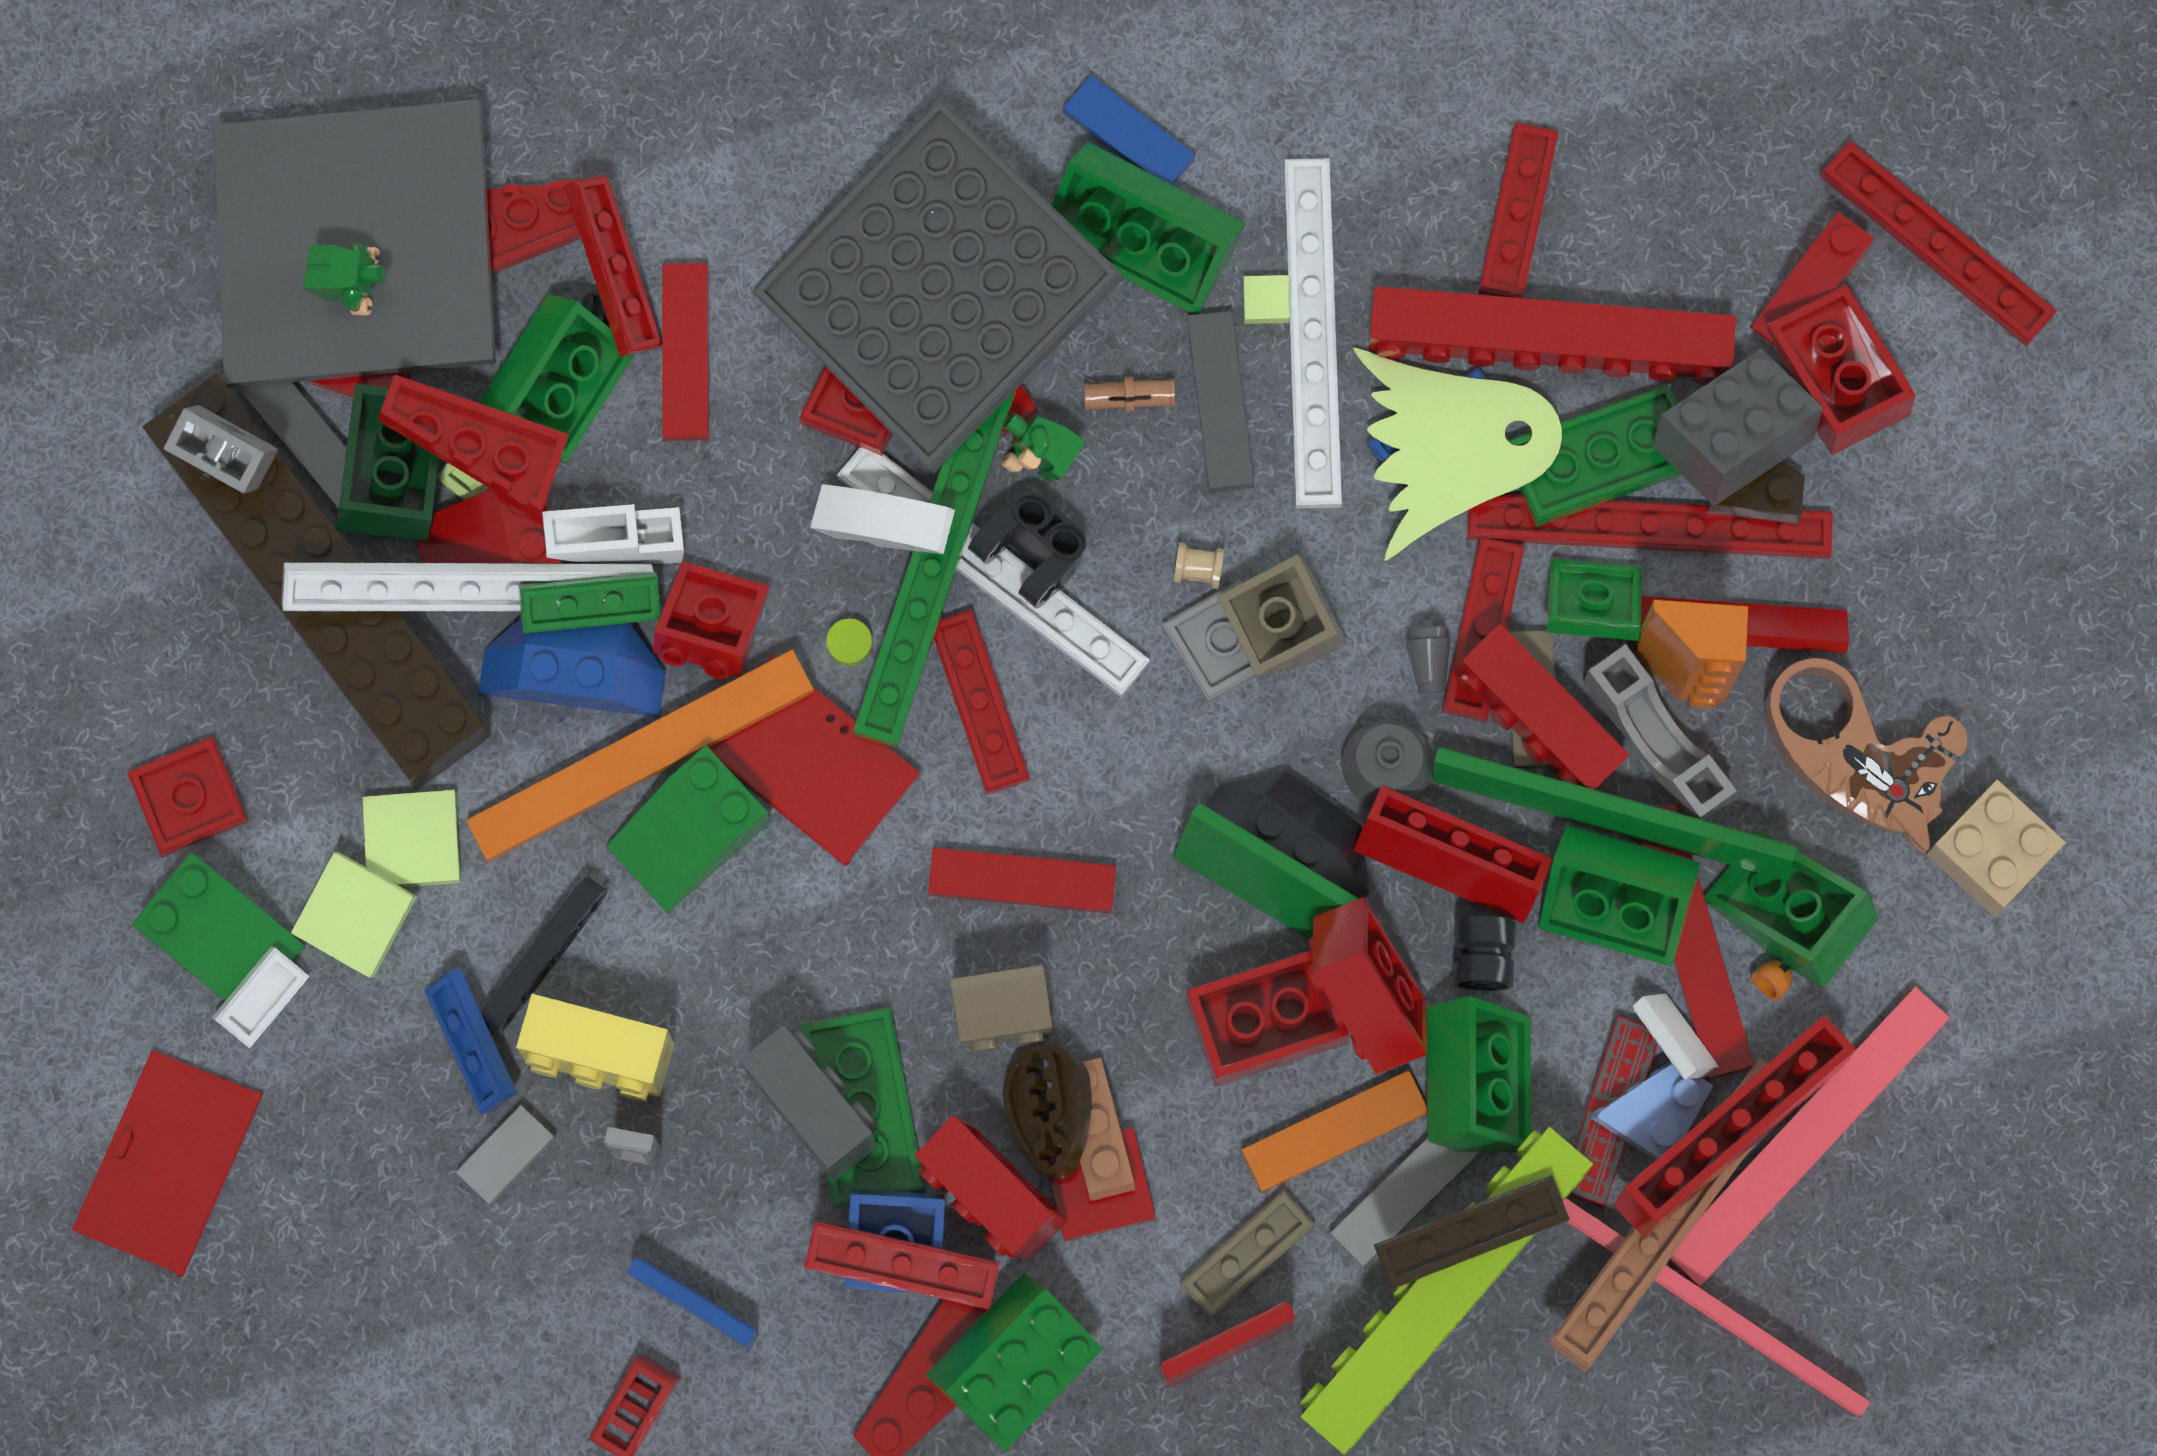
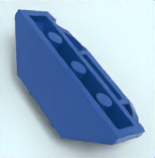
(575, 668)

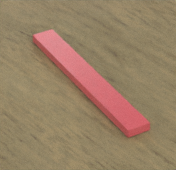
(1808, 1136)
(1727, 1318)

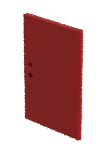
(819, 772)
(173, 1167)

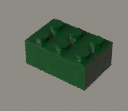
(385, 475)

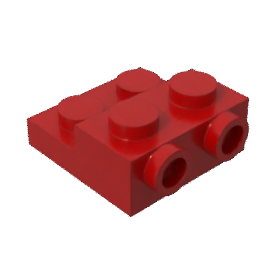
(709, 620)

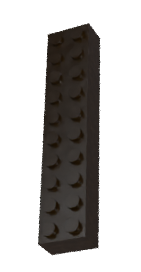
(365, 653)

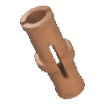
(1129, 394)

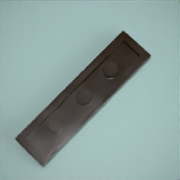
(1471, 1232)

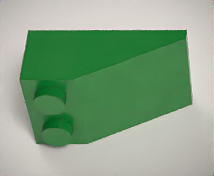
(688, 829)
(1803, 921)
(211, 927)

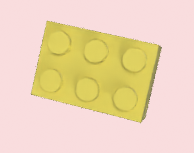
(595, 1048)

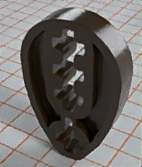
(1026, 1108)

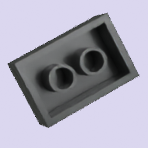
(1737, 427)
(811, 1101)

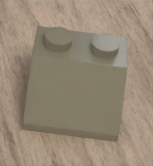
(1282, 618)
(1002, 1009)

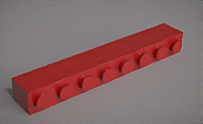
(1551, 334)

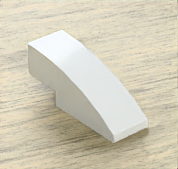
(882, 519)
(614, 535)

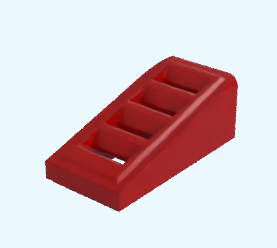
(654, 1372)

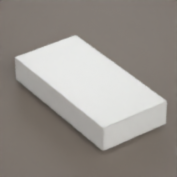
(260, 996)
(1675, 1036)

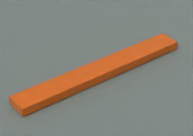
(640, 756)

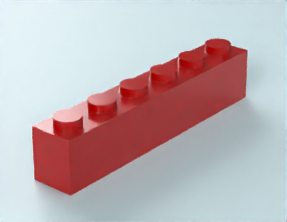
(1734, 1127)

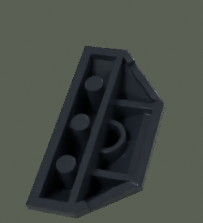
(1298, 824)

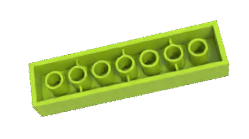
(1428, 1309)

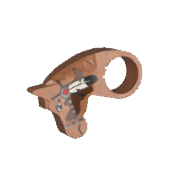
(1875, 783)

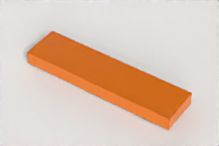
(1334, 1131)

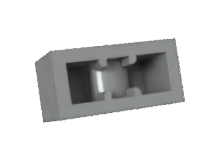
(220, 448)

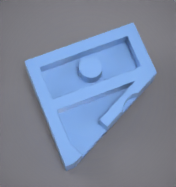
(1655, 1111)

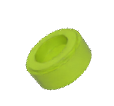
(849, 642)

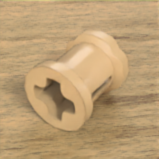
(1198, 565)

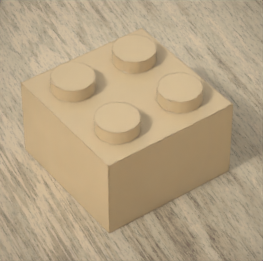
(1996, 848)

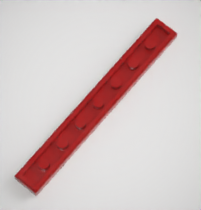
(1654, 528)

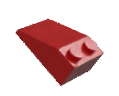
(1843, 367)
(486, 531)

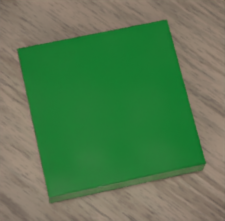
(1594, 599)

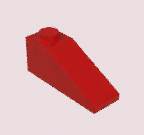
(1819, 271)

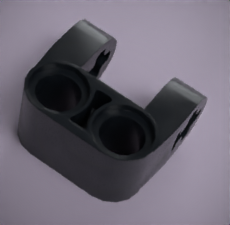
(1035, 543)

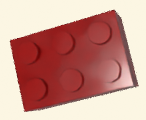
(1368, 986)
(1263, 1019)
(989, 1189)

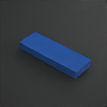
(1127, 131)
(470, 1041)
(693, 1303)

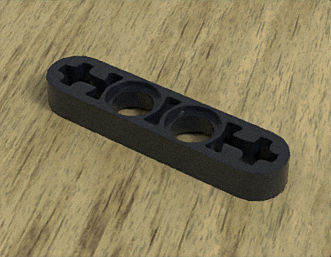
(543, 954)

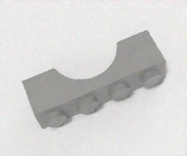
(1636, 710)

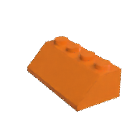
(1694, 649)

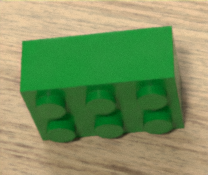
(1014, 1361)

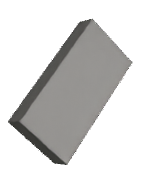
(632, 1146)
(505, 1155)

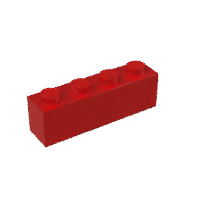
(1539, 711)
(1453, 854)

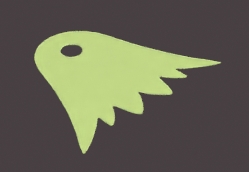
(1454, 442)

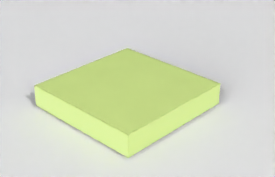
(413, 837)
(354, 914)

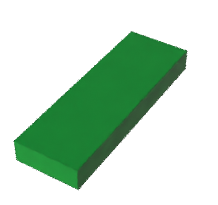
(589, 602)

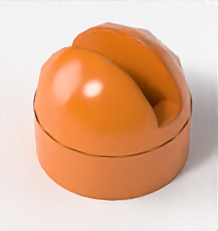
(1772, 980)

